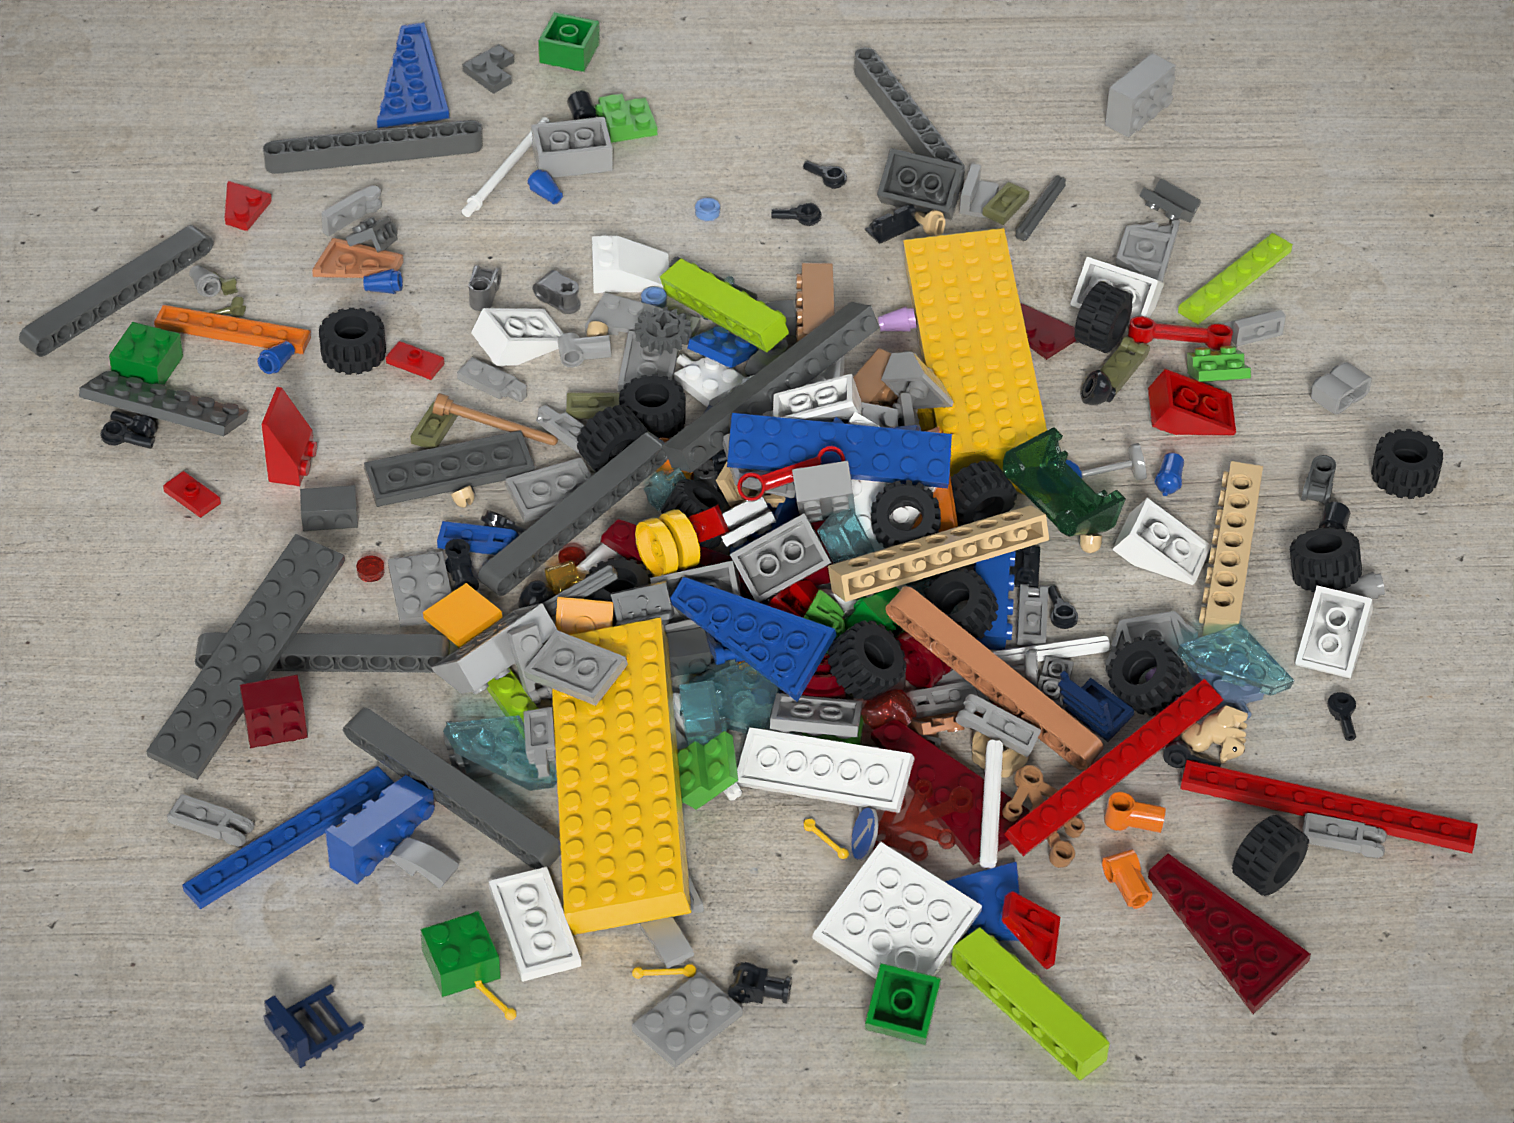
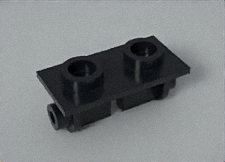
(891, 225)
(1027, 566)

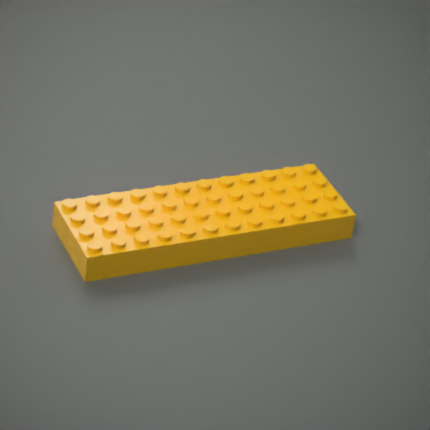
(974, 343)
(622, 790)

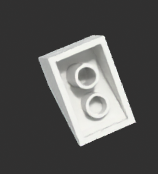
(626, 265)
(516, 334)
(1161, 544)
(1334, 632)

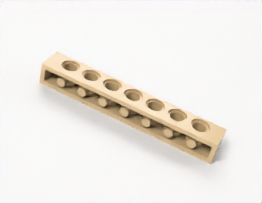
(1233, 547)
(938, 553)

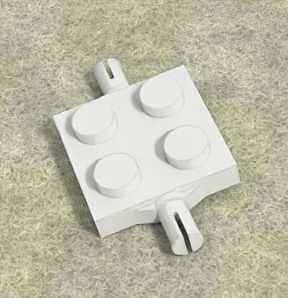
(707, 379)

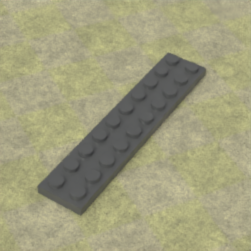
(245, 656)

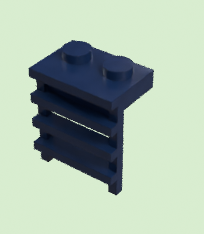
(1095, 706)
(294, 1036)

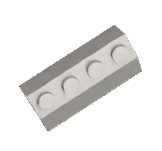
(490, 652)

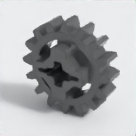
(663, 330)

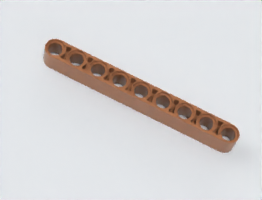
(993, 677)

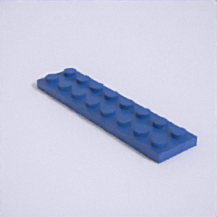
(871, 451)

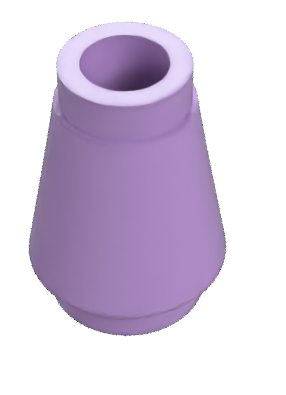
(898, 320)

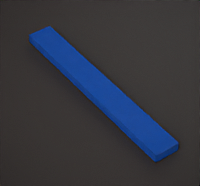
(285, 838)

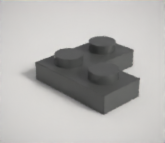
(488, 67)

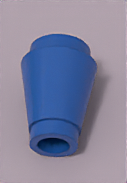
(544, 186)
(384, 282)
(274, 358)

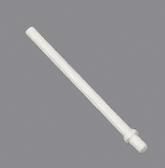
(475, 201)

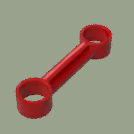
(1145, 329)
(784, 475)

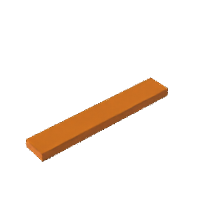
(230, 328)

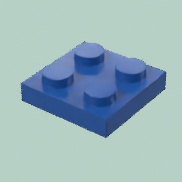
(722, 347)

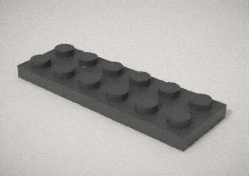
(164, 403)
(448, 468)

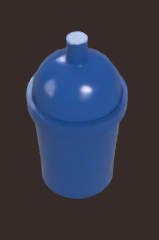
(1170, 474)

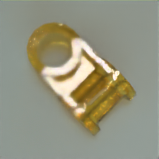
(562, 576)

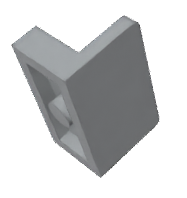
(976, 193)
(1257, 327)

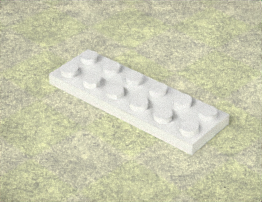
(824, 769)

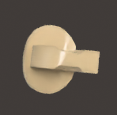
(932, 223)

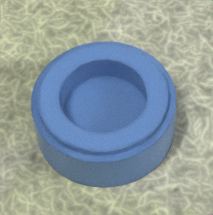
(707, 209)
(654, 296)

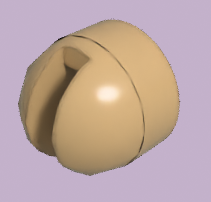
(597, 328)
(462, 496)
(1091, 542)

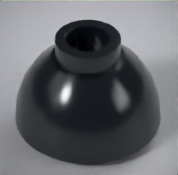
(1097, 389)
(535, 593)

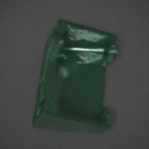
(1057, 490)

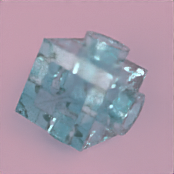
(662, 486)

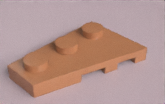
(354, 261)
(936, 723)

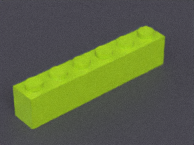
(724, 305)
(1030, 1003)

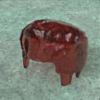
(887, 707)

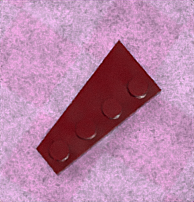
(1045, 333)

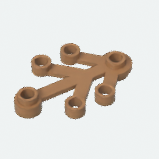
(1034, 790)

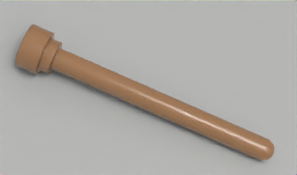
(444, 405)

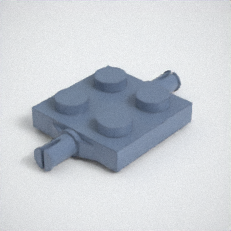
(1233, 695)

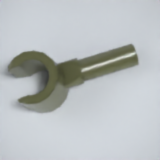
(228, 286)
(236, 309)

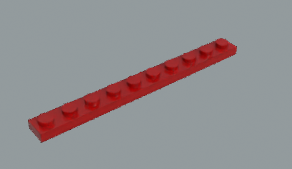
(1113, 767)
(1302, 800)

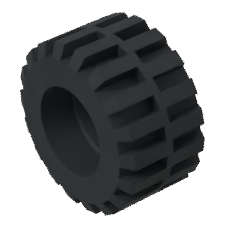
(1103, 317)
(352, 341)
(656, 403)
(608, 435)
(1407, 463)
(981, 492)
(694, 497)
(899, 497)
(1326, 559)
(629, 576)
(962, 586)
(867, 660)
(1134, 661)
(1270, 855)

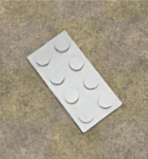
(534, 924)

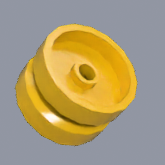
(667, 543)

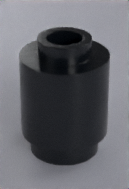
(581, 105)
(1335, 516)

